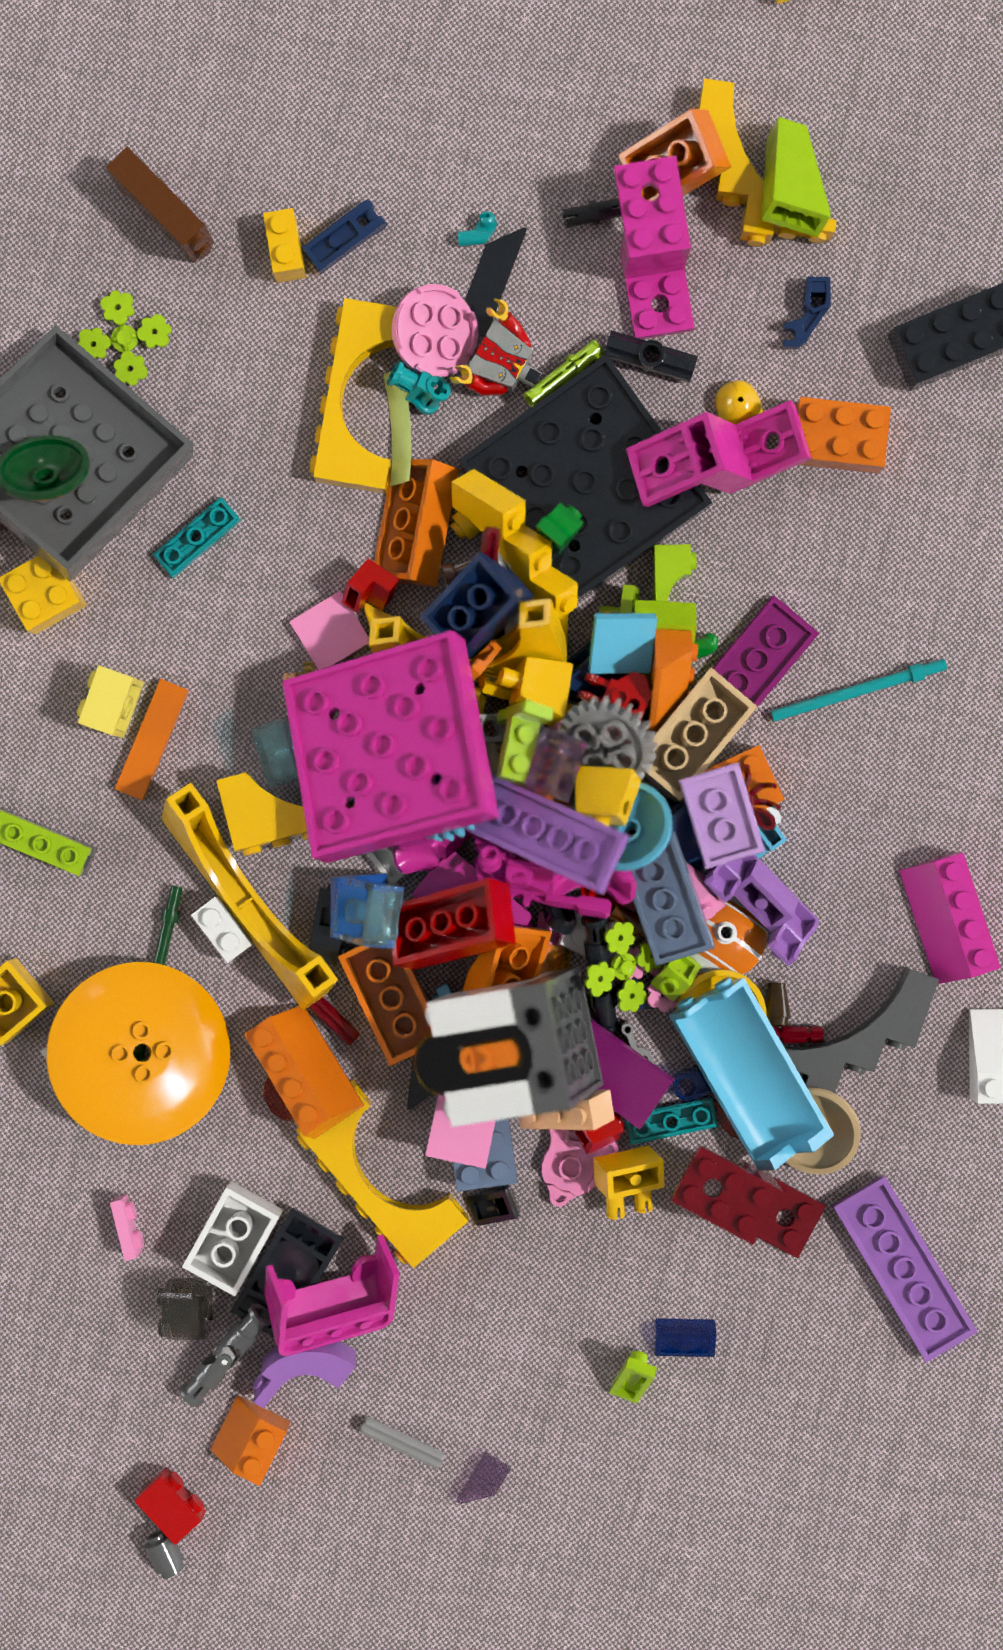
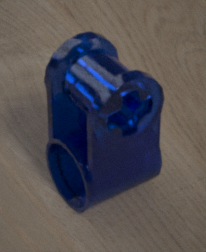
(699, 1084)

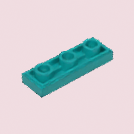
(183, 551)
(689, 1116)

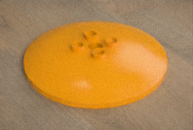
(95, 1064)

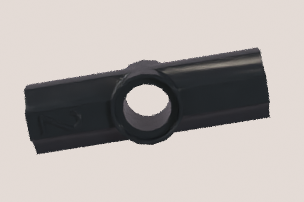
(670, 363)

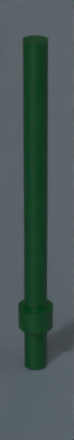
(169, 916)

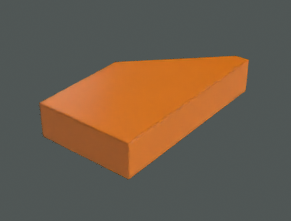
(483, 658)

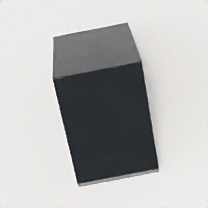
(494, 1205)

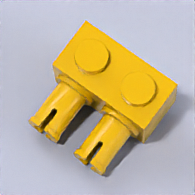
(628, 1174)

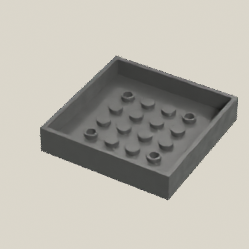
(106, 422)

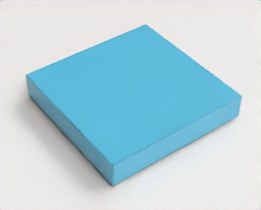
(622, 643)

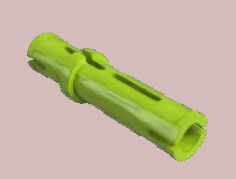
(569, 369)

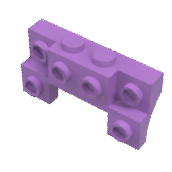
(768, 901)

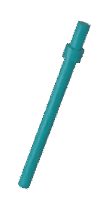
(914, 674)

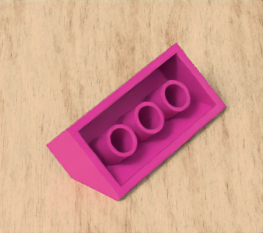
(949, 918)

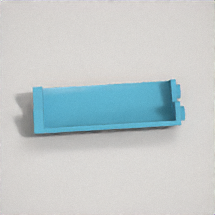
(750, 1074)

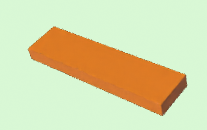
(152, 739)

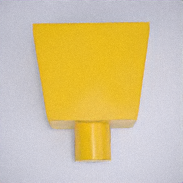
(539, 682)
(606, 793)

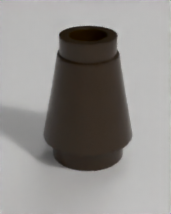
(777, 1005)

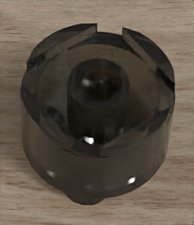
(185, 1309)

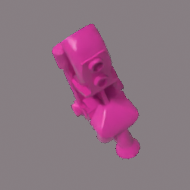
(524, 876)

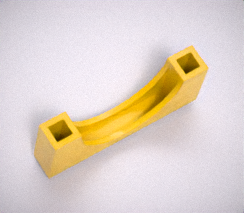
(340, 459)
(534, 636)

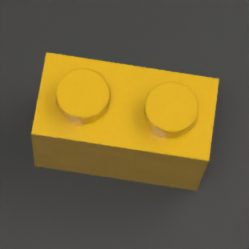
(284, 245)

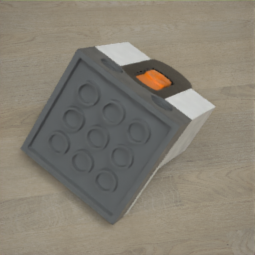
(510, 1049)

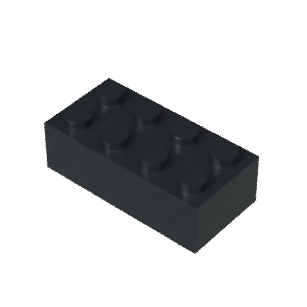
(950, 338)

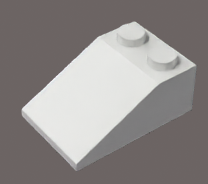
(986, 1055)

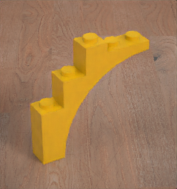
(741, 182)
(521, 547)

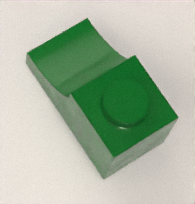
(560, 526)

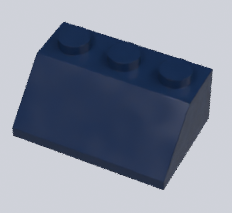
(478, 603)

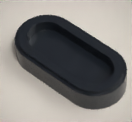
(560, 919)

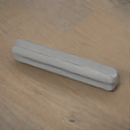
(402, 1442)

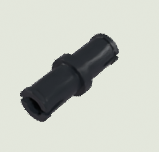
(591, 213)

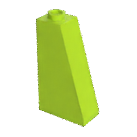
(792, 180)

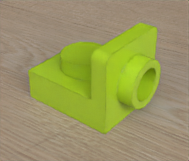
(676, 977)

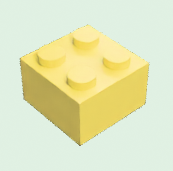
(109, 701)

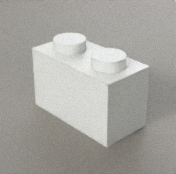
(222, 929)

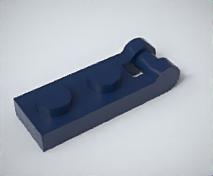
(343, 236)

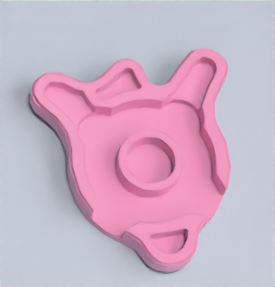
(568, 1167)

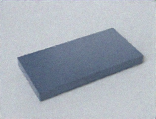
(670, 907)

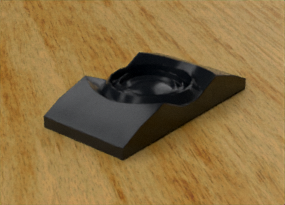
(297, 1254)

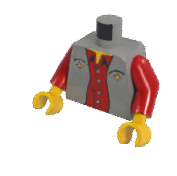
(500, 358)

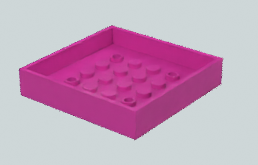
(389, 748)

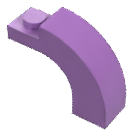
(327, 1362)

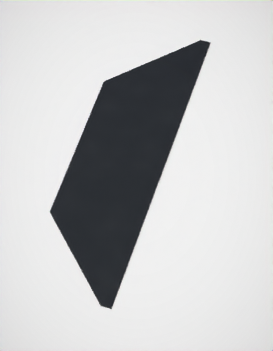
(493, 276)

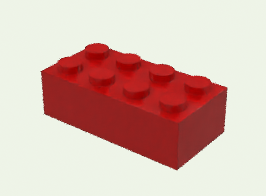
(454, 924)

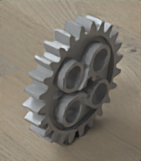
(606, 740)

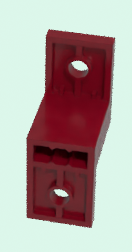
(747, 1202)

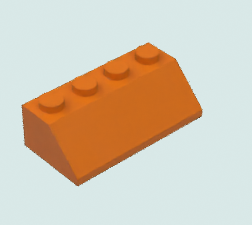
(416, 523)
(304, 1071)

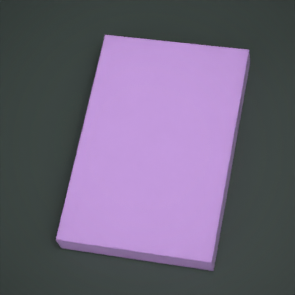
(721, 815)

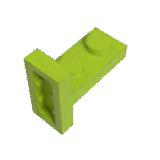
(520, 738)

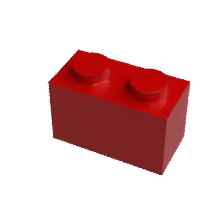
(171, 1505)

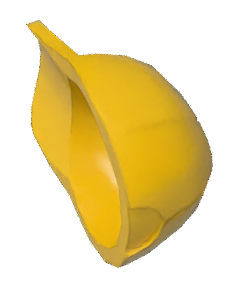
(730, 408)

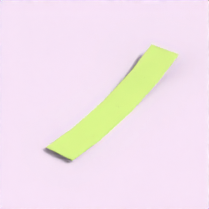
(401, 433)

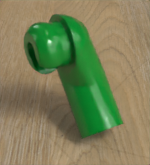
(707, 645)

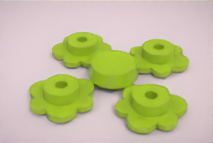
(124, 337)
(622, 967)

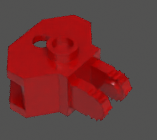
(629, 689)

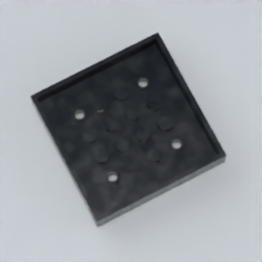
(588, 469)

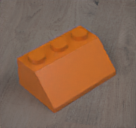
(670, 674)

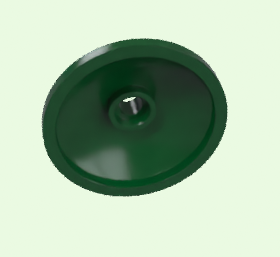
(43, 468)

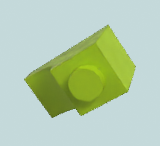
(669, 566)

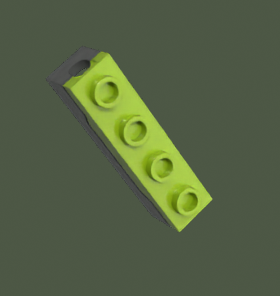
(45, 843)

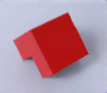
(370, 584)

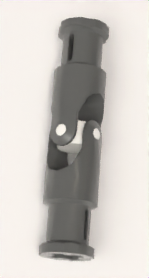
(213, 1368)

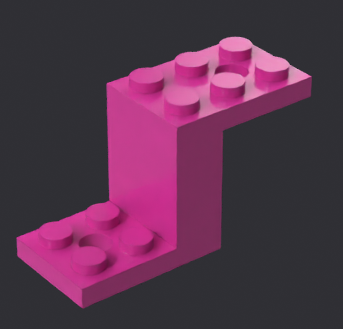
(654, 247)
(718, 453)

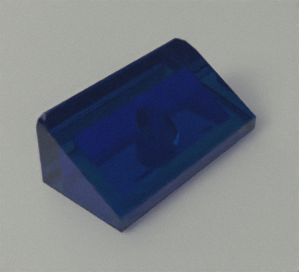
(685, 1337)

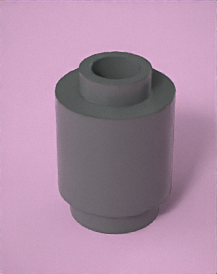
(164, 1555)

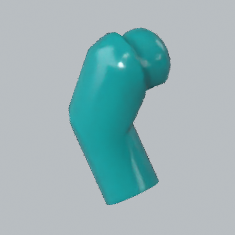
(481, 232)

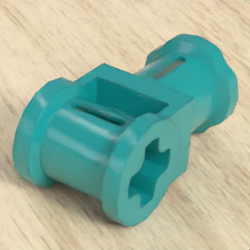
(420, 388)

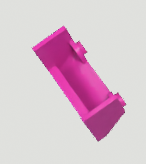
(333, 1308)

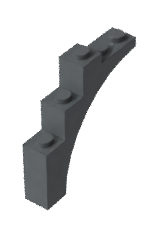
(897, 1019)

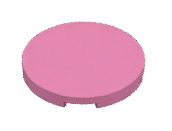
(434, 330)

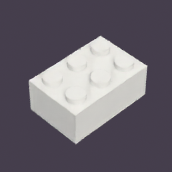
(232, 1238)

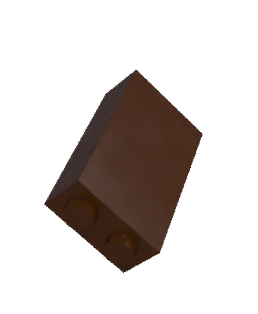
(160, 204)

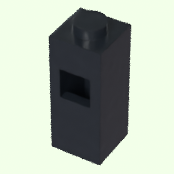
(321, 942)

